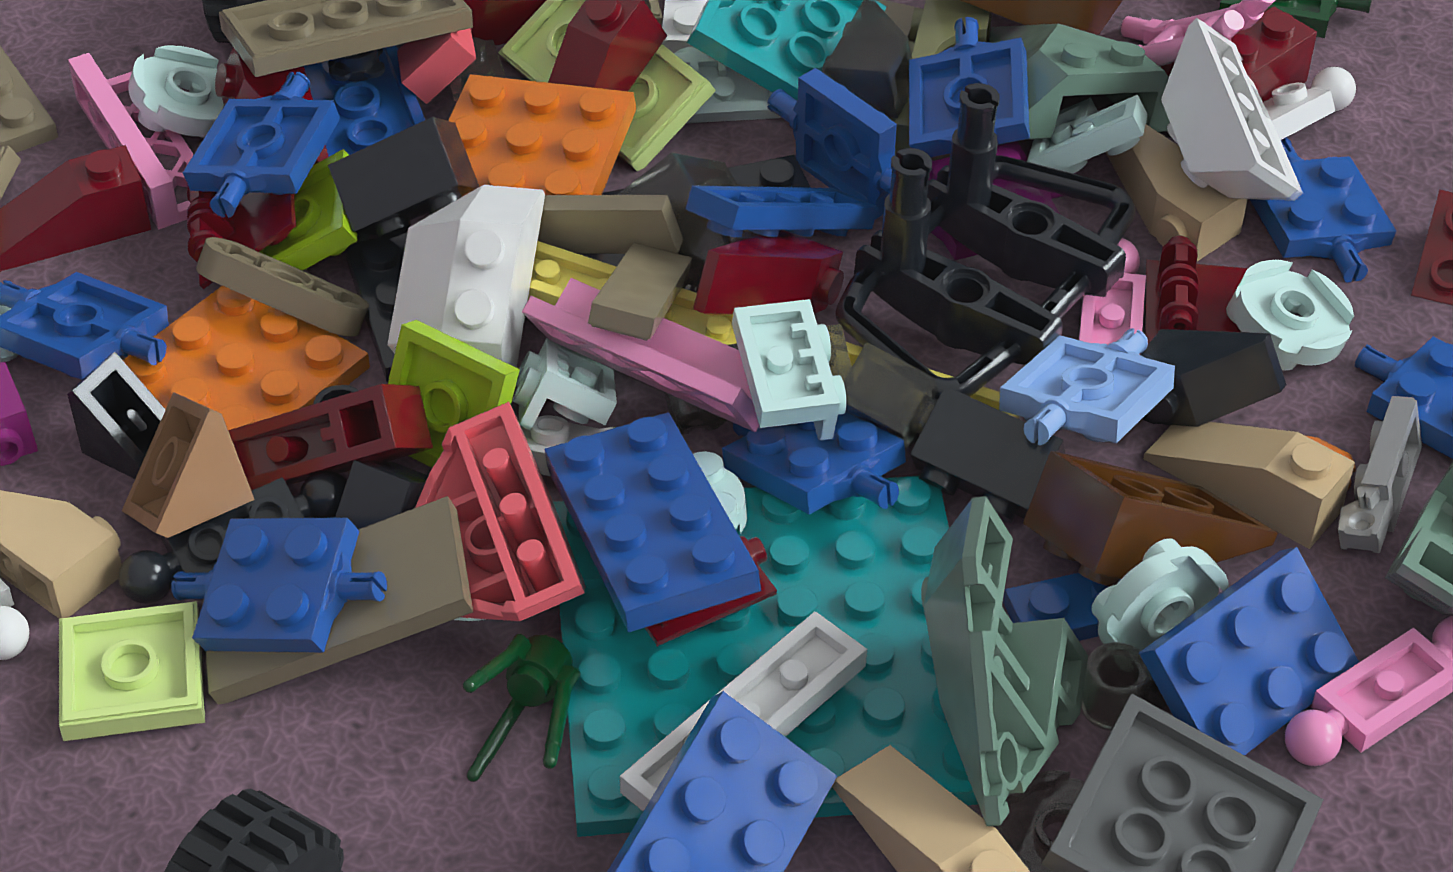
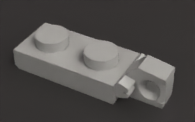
(1384, 480)

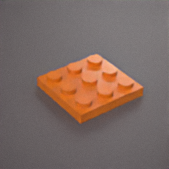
(542, 133)
(247, 359)

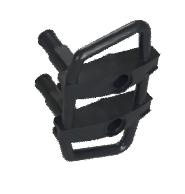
(1002, 227)

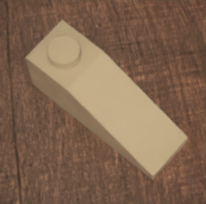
(1171, 200)
(1261, 471)
(56, 552)
(919, 820)

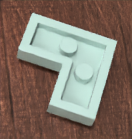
(1085, 133)

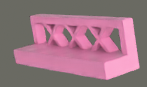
(117, 128)
(671, 361)

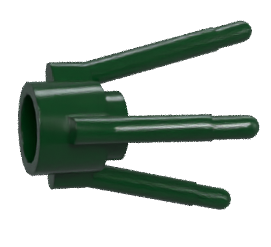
(535, 674)

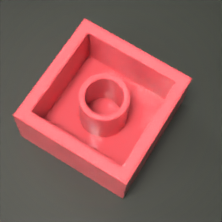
(435, 62)

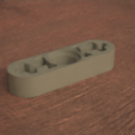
(282, 286)

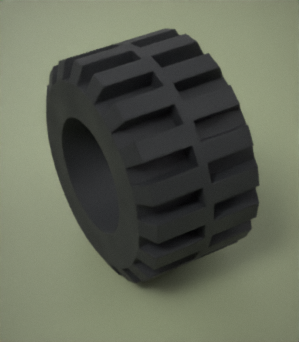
(257, 836)

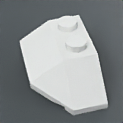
(1224, 122)
(472, 269)

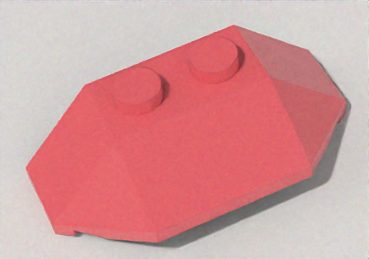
(506, 519)

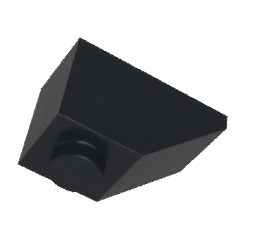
(1213, 374)

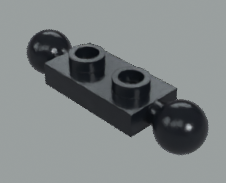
(149, 575)

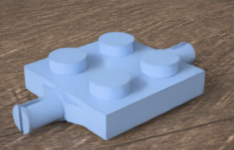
(1087, 388)

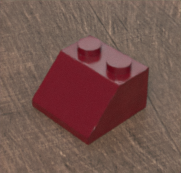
(1273, 51)

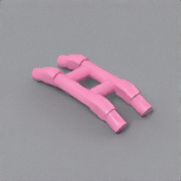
(1165, 38)

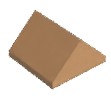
(187, 471)

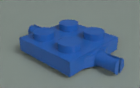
(939, 78)
(839, 137)
(262, 145)
(1332, 216)
(80, 324)
(1423, 376)
(816, 472)
(278, 585)

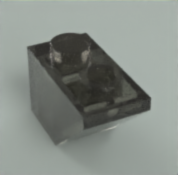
(872, 60)

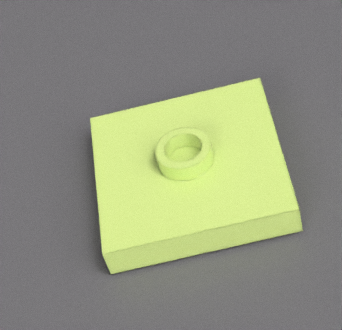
(130, 671)

